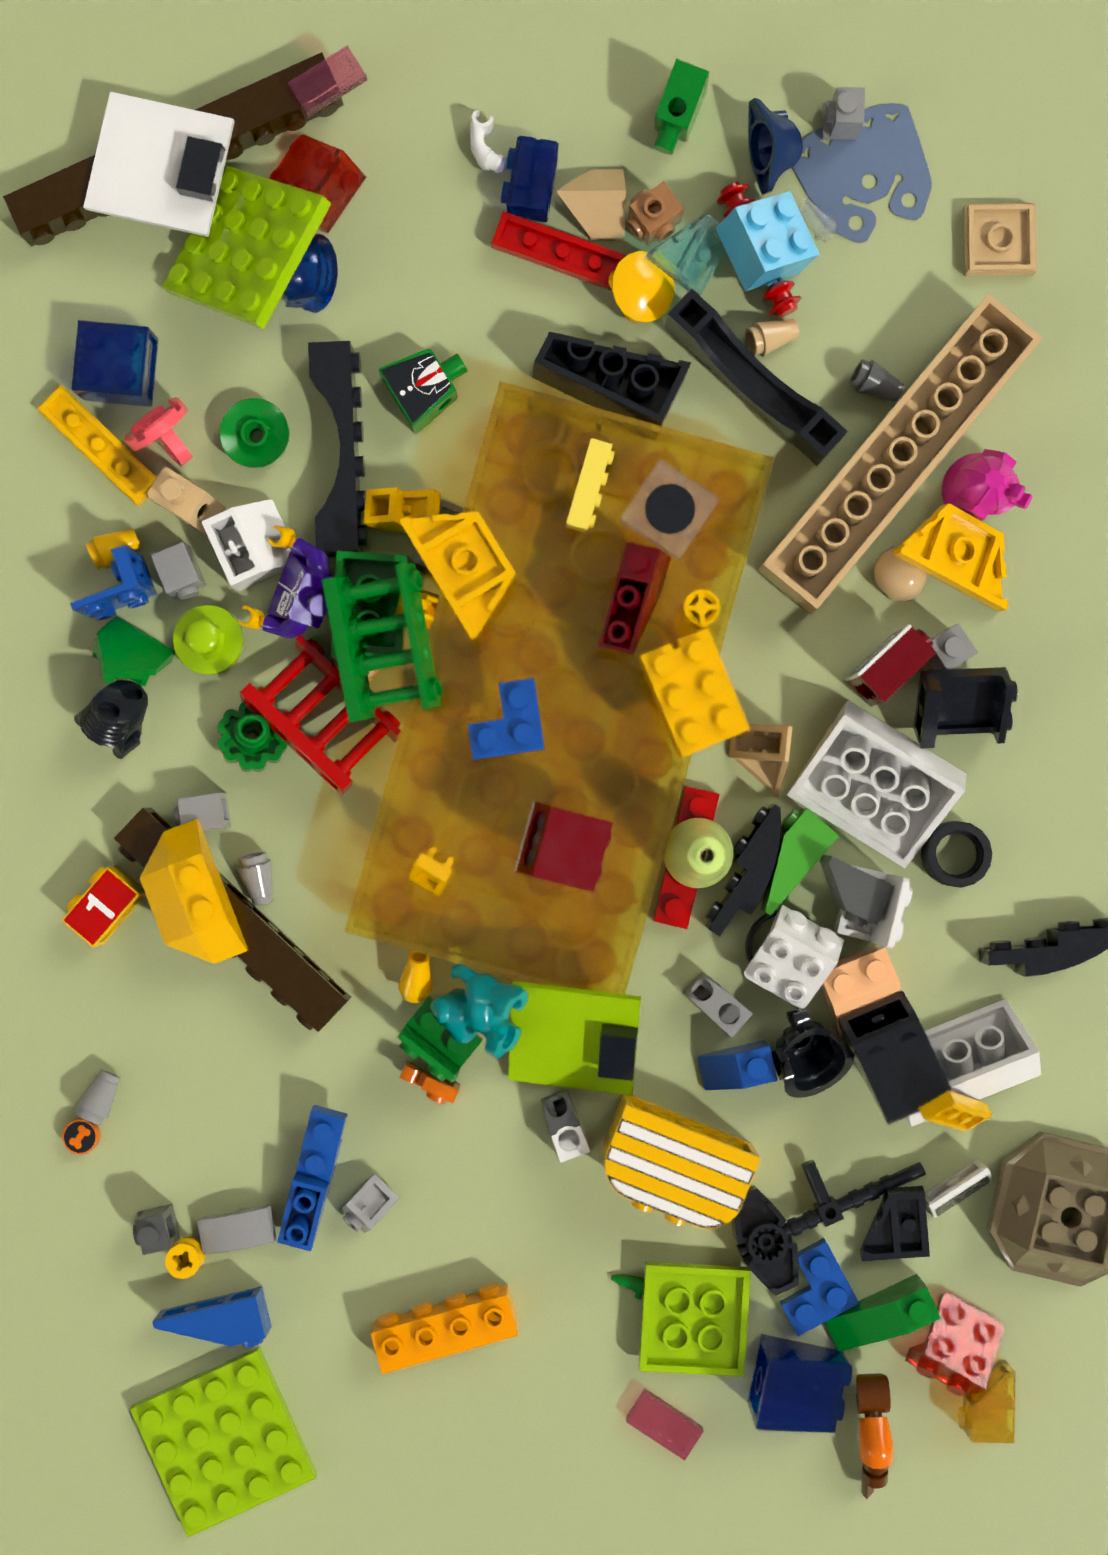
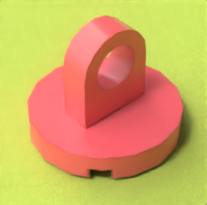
(158, 426)

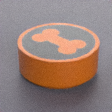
(81, 1136)

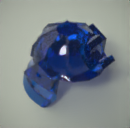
(314, 278)

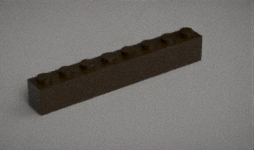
(271, 952)

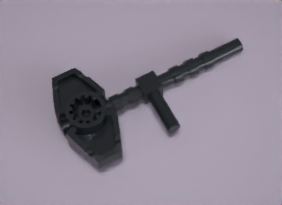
(766, 1239)

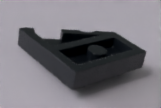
(898, 1226)

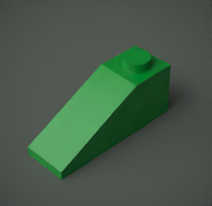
(885, 1315)

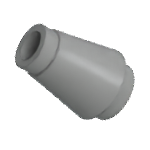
(257, 877)
(98, 1098)

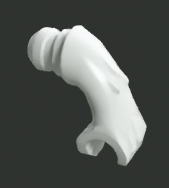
(483, 154)

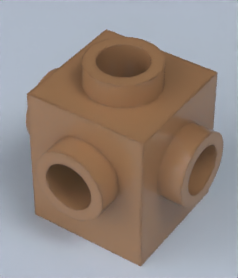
(654, 214)

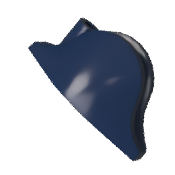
(772, 142)

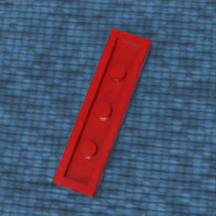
(555, 250)
(675, 899)

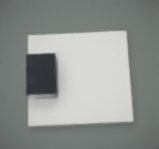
(159, 164)

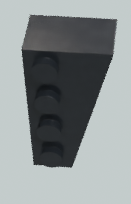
(610, 377)

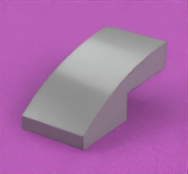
(236, 1230)

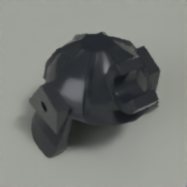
(810, 1056)

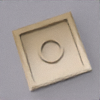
(1000, 239)

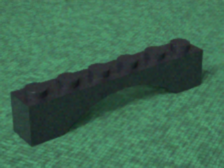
(717, 346)
(333, 374)

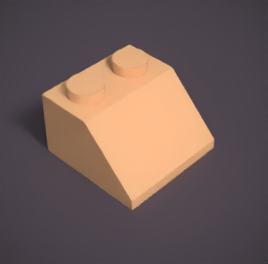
(859, 981)

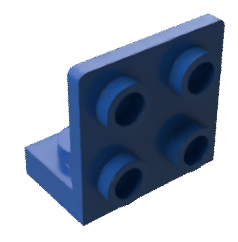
(136, 587)

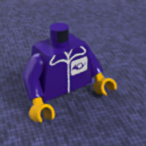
(299, 594)

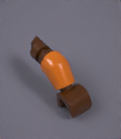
(874, 1430)

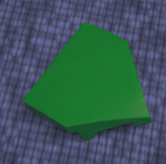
(129, 653)

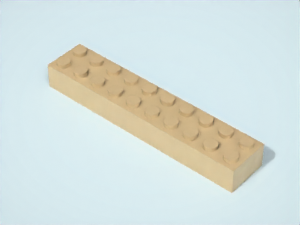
(900, 454)

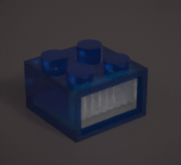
(115, 363)

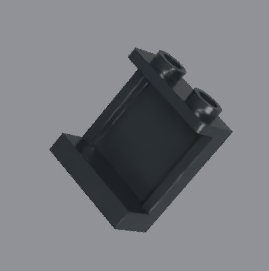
(964, 703)

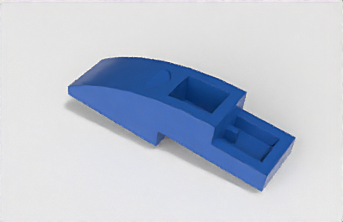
(312, 1178)

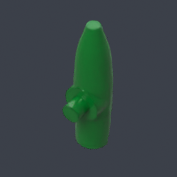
(630, 1282)

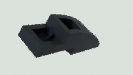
(757, 858)
(1065, 948)

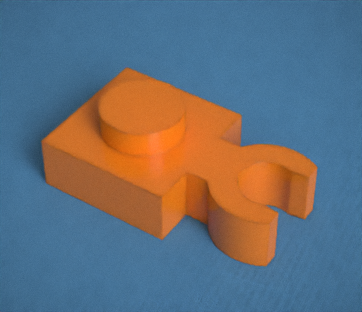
(436, 1089)

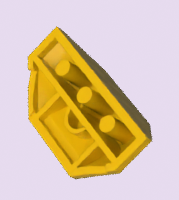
(190, 896)

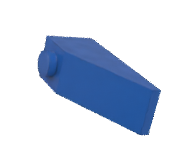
(222, 1319)

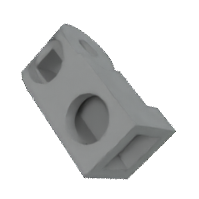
(718, 1004)

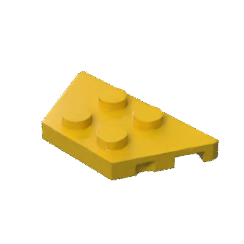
(959, 553)
(463, 563)

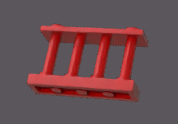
(286, 725)

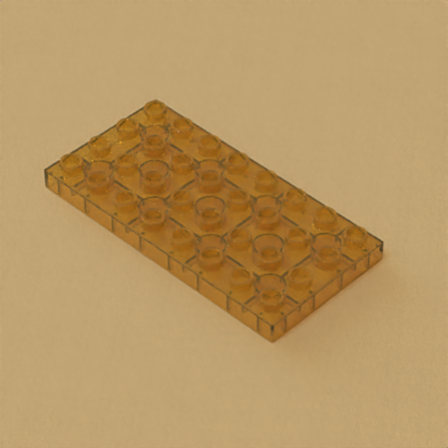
(596, 711)

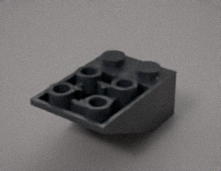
(894, 1056)

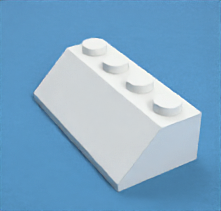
(983, 1052)

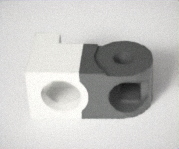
(565, 1126)

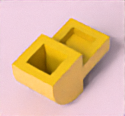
(388, 505)

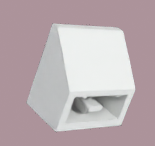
(243, 545)

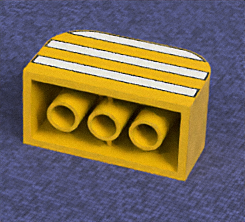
(677, 1164)

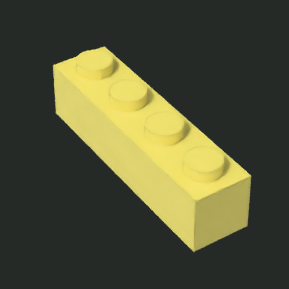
(589, 484)

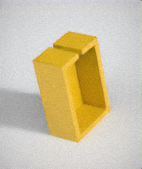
(693, 693)

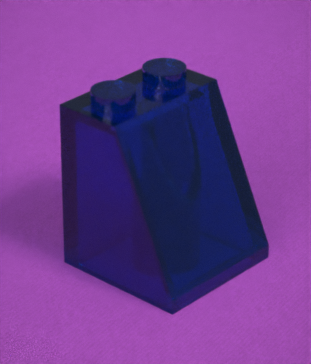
(797, 1386)

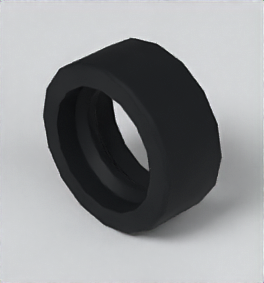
(982, 861)

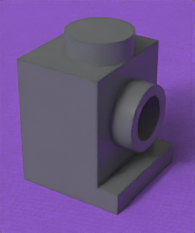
(156, 1229)

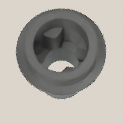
(875, 381)

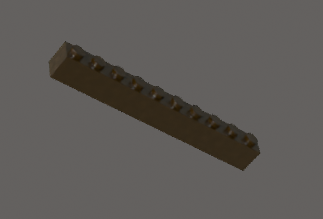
(259, 115)

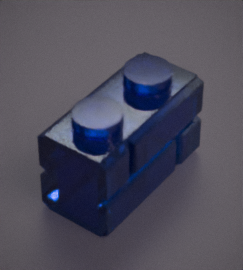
(531, 179)

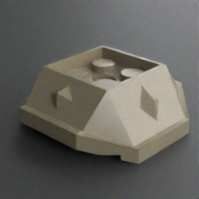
(1028, 1205)

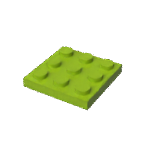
(694, 1319)

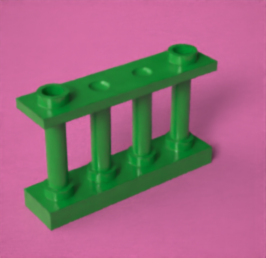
(356, 666)

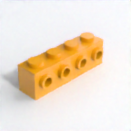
(444, 1328)

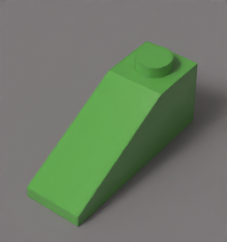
(800, 847)

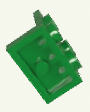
(434, 1044)

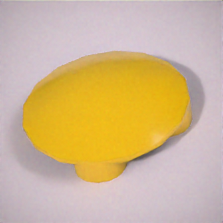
(641, 288)

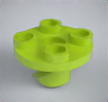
(208, 640)

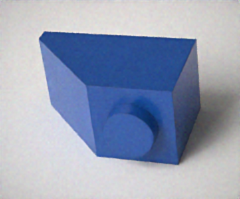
(738, 1067)

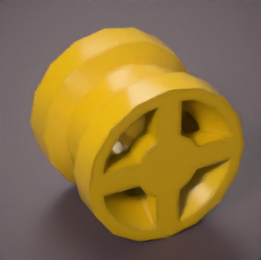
(700, 602)
(190, 1251)

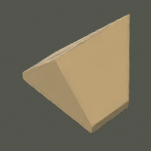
(598, 202)
(763, 753)

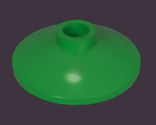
(243, 420)

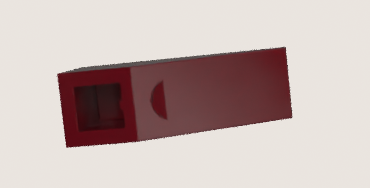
(634, 596)

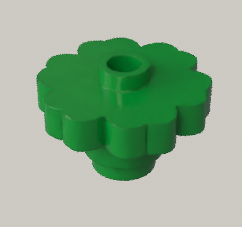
(250, 753)

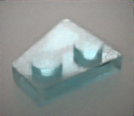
(690, 254)

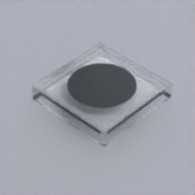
(669, 509)

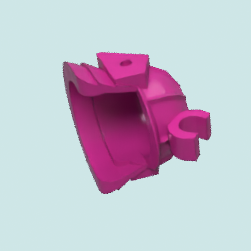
(984, 484)

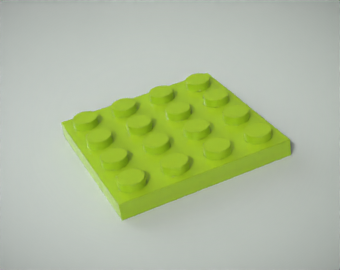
(251, 247)
(223, 1441)

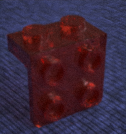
(323, 171)
(958, 1347)

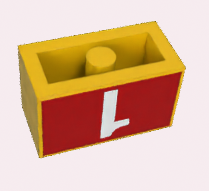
(103, 905)

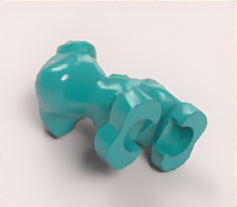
(481, 1009)

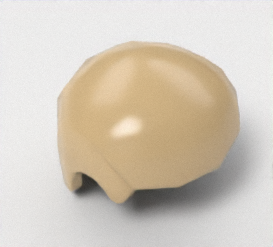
(898, 578)

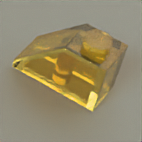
(991, 1412)

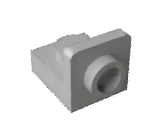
(368, 1205)

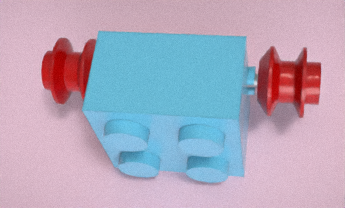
(766, 243)

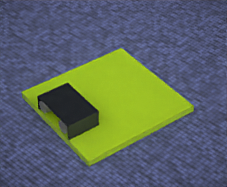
(576, 1038)

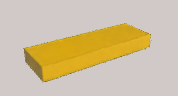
(955, 1111)

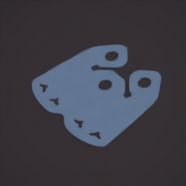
(881, 151)

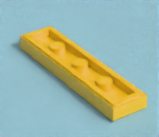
(98, 444)

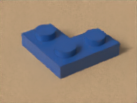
(519, 729)
(825, 1296)

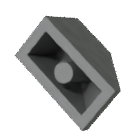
(856, 891)

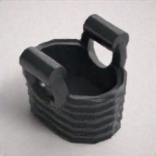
(115, 717)

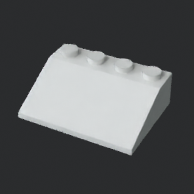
(878, 784)

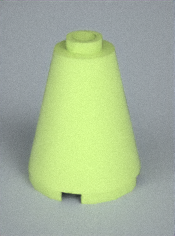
(684, 851)

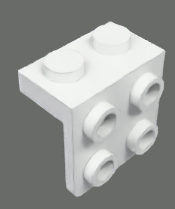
(890, 927)
(794, 958)

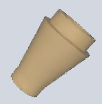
(770, 335)

